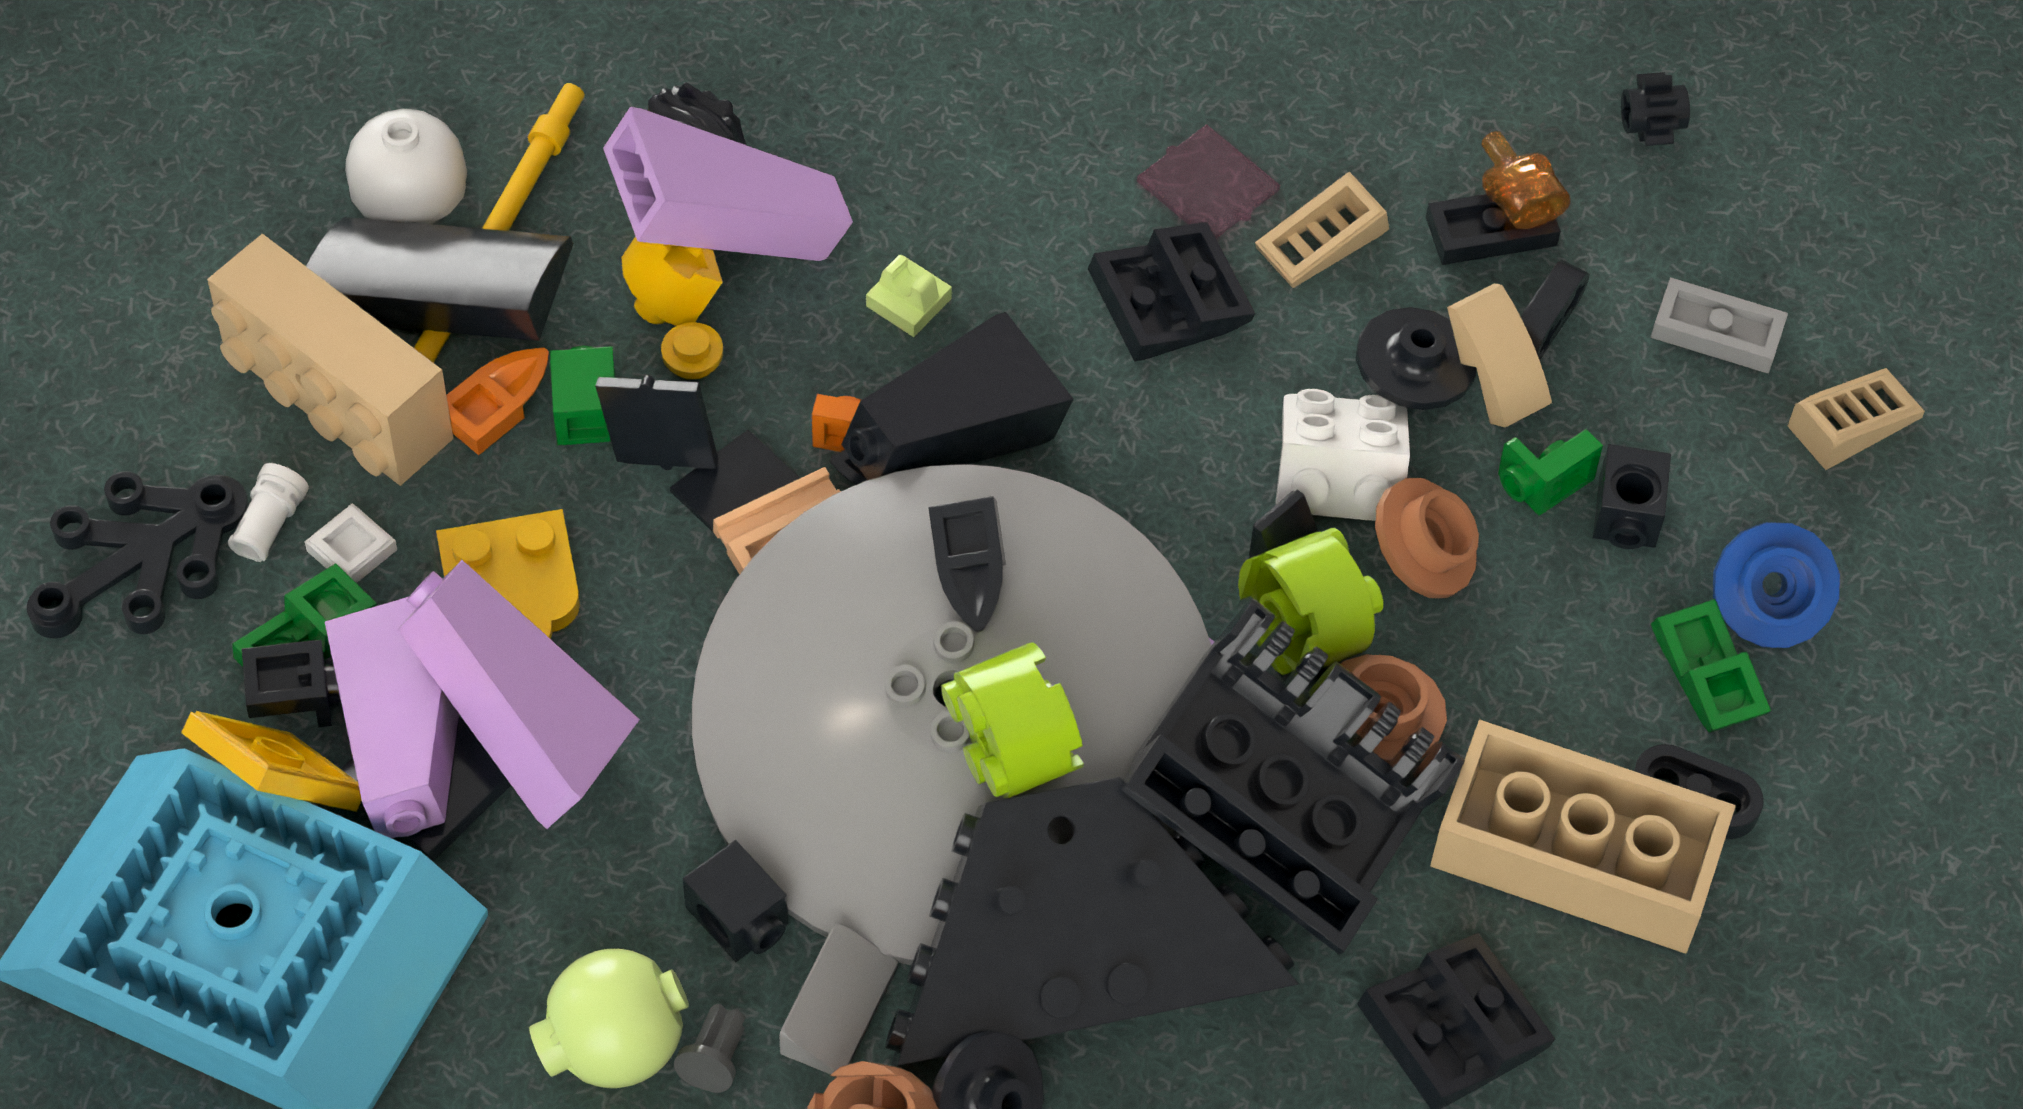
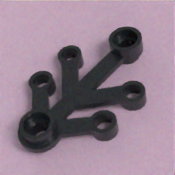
(141, 547)

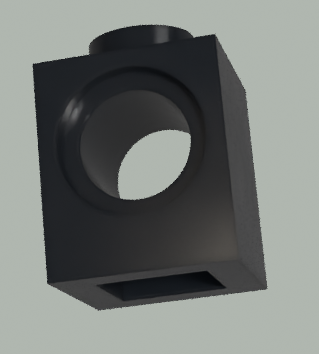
(1635, 477)
(736, 902)

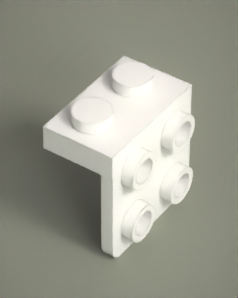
(1342, 451)

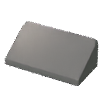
(837, 1001)

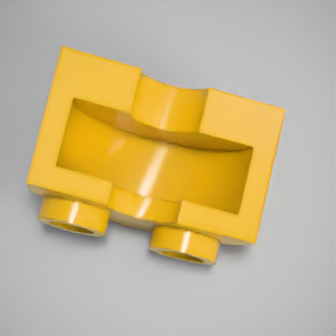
(670, 281)

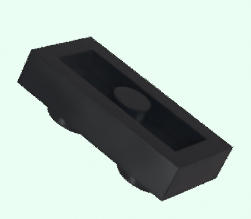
(1481, 229)

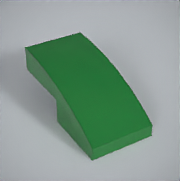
(306, 610)
(1711, 672)

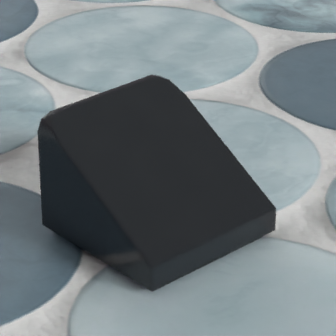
(1282, 524)

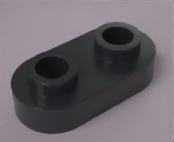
(1708, 778)

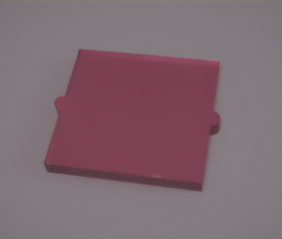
(1208, 182)

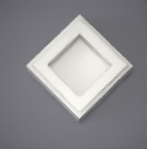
(351, 543)

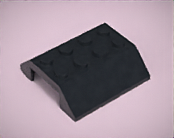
(1282, 779)

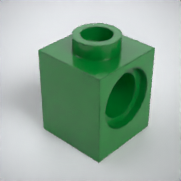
(574, 394)

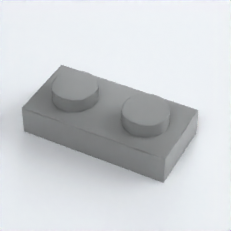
(1719, 325)

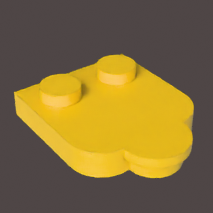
(523, 561)

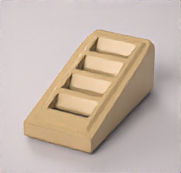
(1345, 192)
(1832, 445)

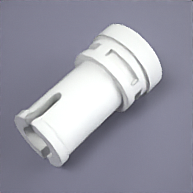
(273, 499)

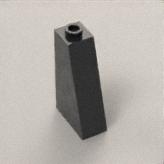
(960, 405)

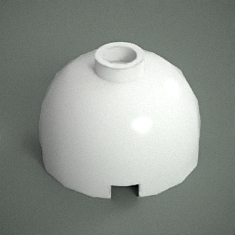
(406, 168)

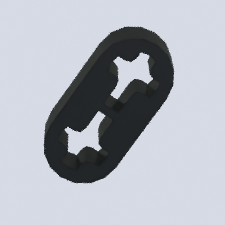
(1554, 304)

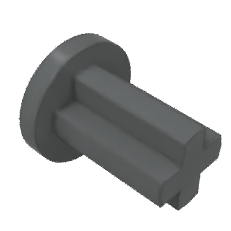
(708, 1060)

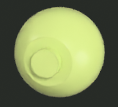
(611, 1019)

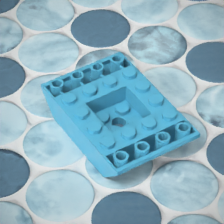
(298, 1000)

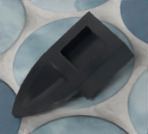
(969, 557)

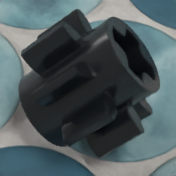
(1655, 109)

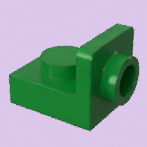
(1552, 476)

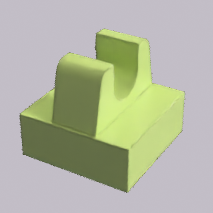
(908, 295)

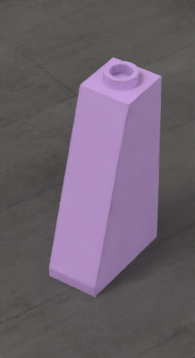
(719, 193)
(516, 690)
(394, 719)

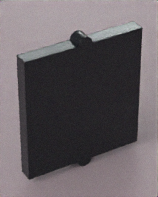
(657, 422)
(742, 475)

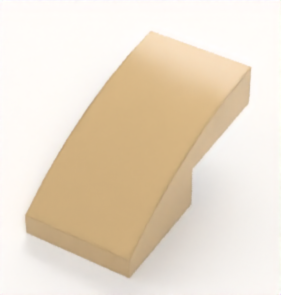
(1499, 346)

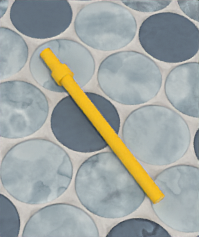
(545, 139)

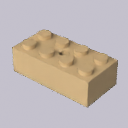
(330, 360)
(1582, 836)

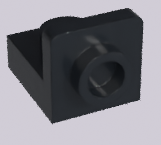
(289, 680)

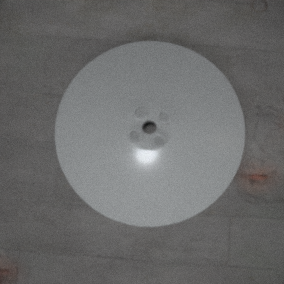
(827, 667)

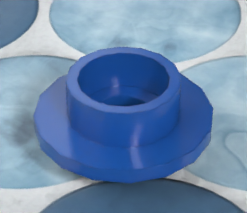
(1806, 593)

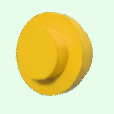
(692, 350)

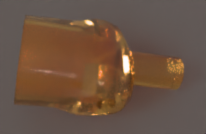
(1522, 184)

